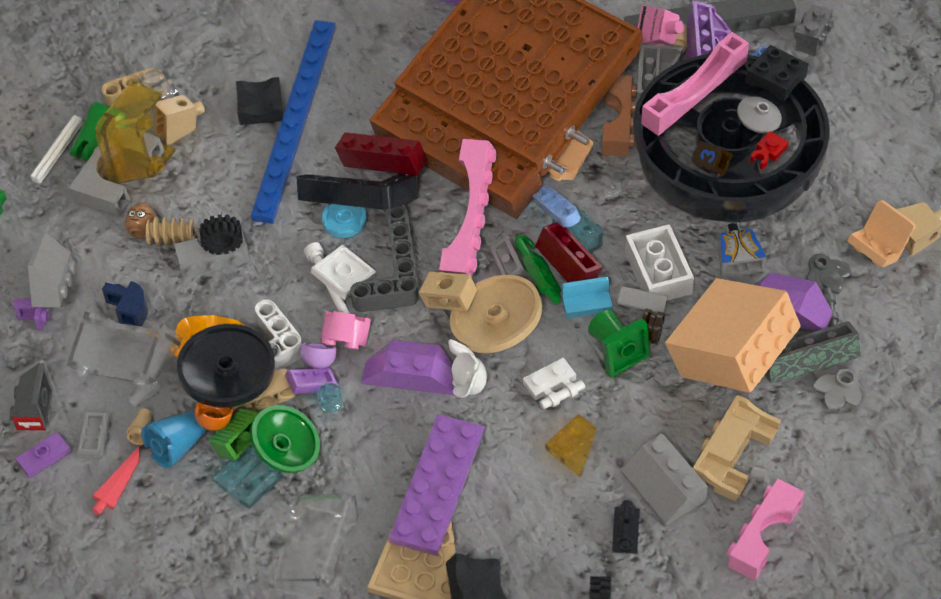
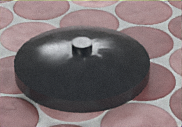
(226, 365)

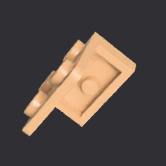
(572, 159)
(883, 235)

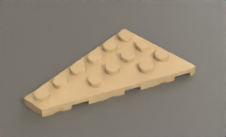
(413, 573)

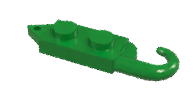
(538, 269)

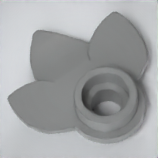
(838, 392)

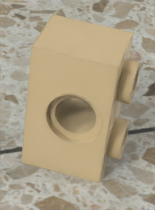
(448, 291)

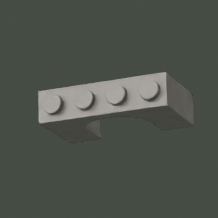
(104, 195)

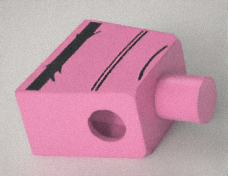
(659, 26)

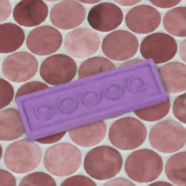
(436, 485)

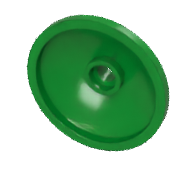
(290, 431)

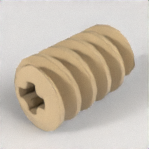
(169, 232)

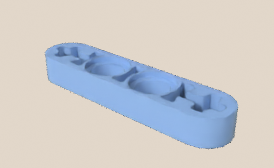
(556, 206)

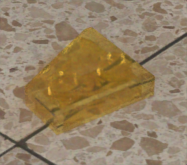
(573, 443)

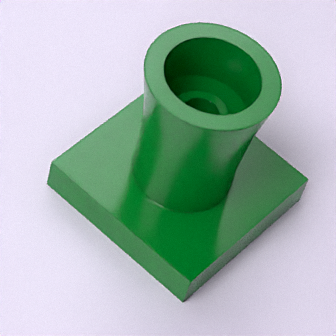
(621, 345)

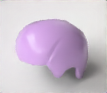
(317, 355)

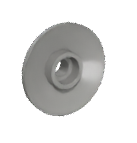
(759, 114)

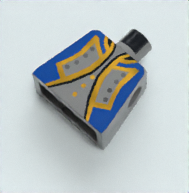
(740, 252)

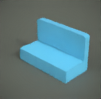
(586, 297)

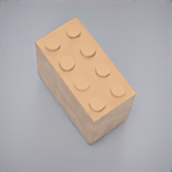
(733, 334)

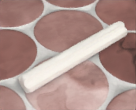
(56, 149)

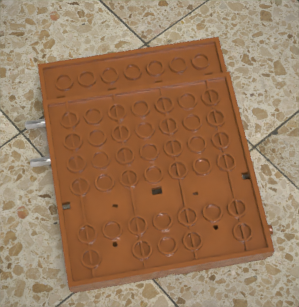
(484, 86)

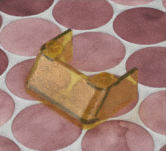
(122, 139)

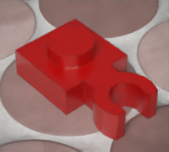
(769, 147)

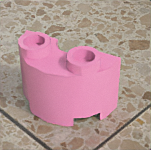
(345, 329)

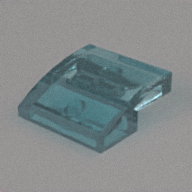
(247, 478)

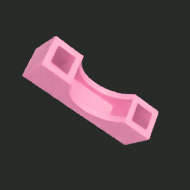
(779, 506)

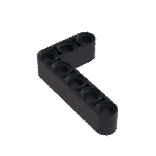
(358, 192)

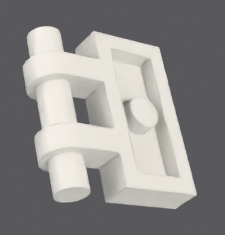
(551, 378)

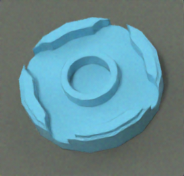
(344, 220)

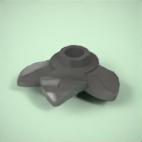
(830, 274)

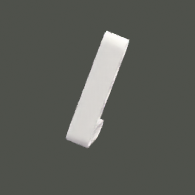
(270, 321)

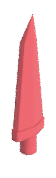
(112, 489)

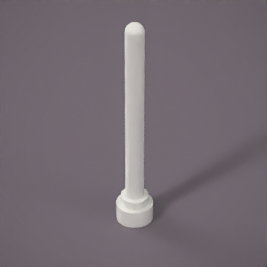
(314, 253)

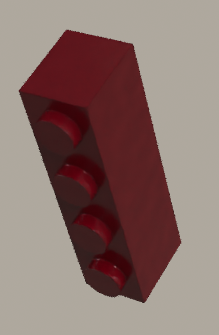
(381, 153)

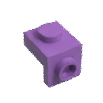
(25, 311)

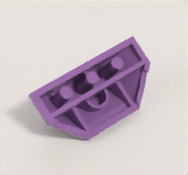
(704, 29)
(805, 297)
(410, 368)

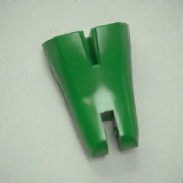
(86, 139)

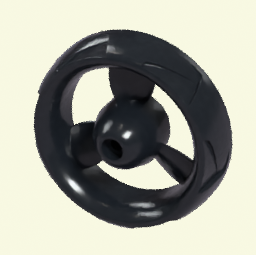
(742, 192)

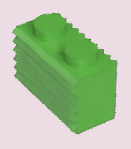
(235, 437)

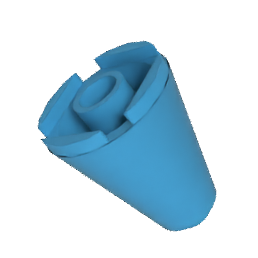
(171, 437)

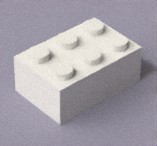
(659, 262)

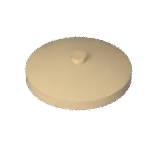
(499, 315)

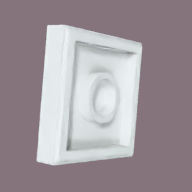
(342, 270)

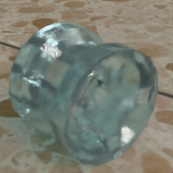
(333, 393)

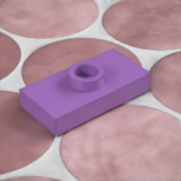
(309, 379)
(43, 455)

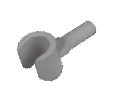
(757, 475)

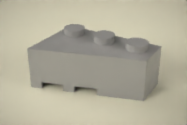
(653, 61)

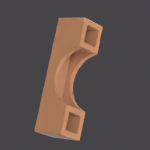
(617, 132)

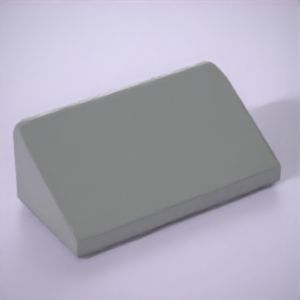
(508, 258)
(642, 300)

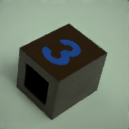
(712, 158)

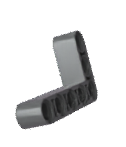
(397, 290)

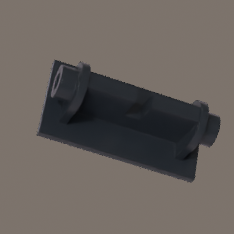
(626, 528)

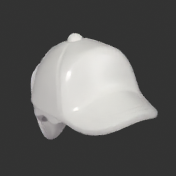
(467, 371)

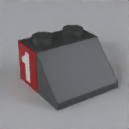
(32, 399)

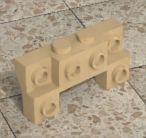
(728, 442)

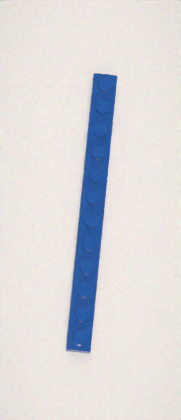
(293, 123)

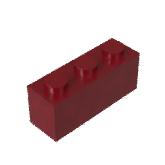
(567, 254)

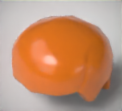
(212, 417)

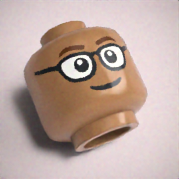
(137, 218)

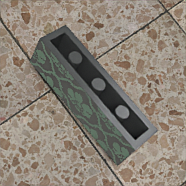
(815, 352)

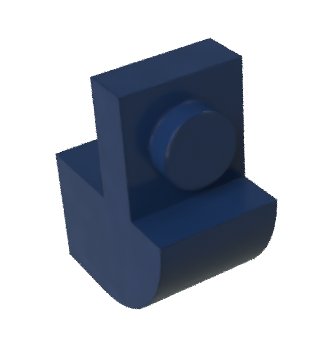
(130, 302)

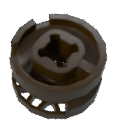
(654, 322)

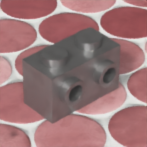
(813, 29)

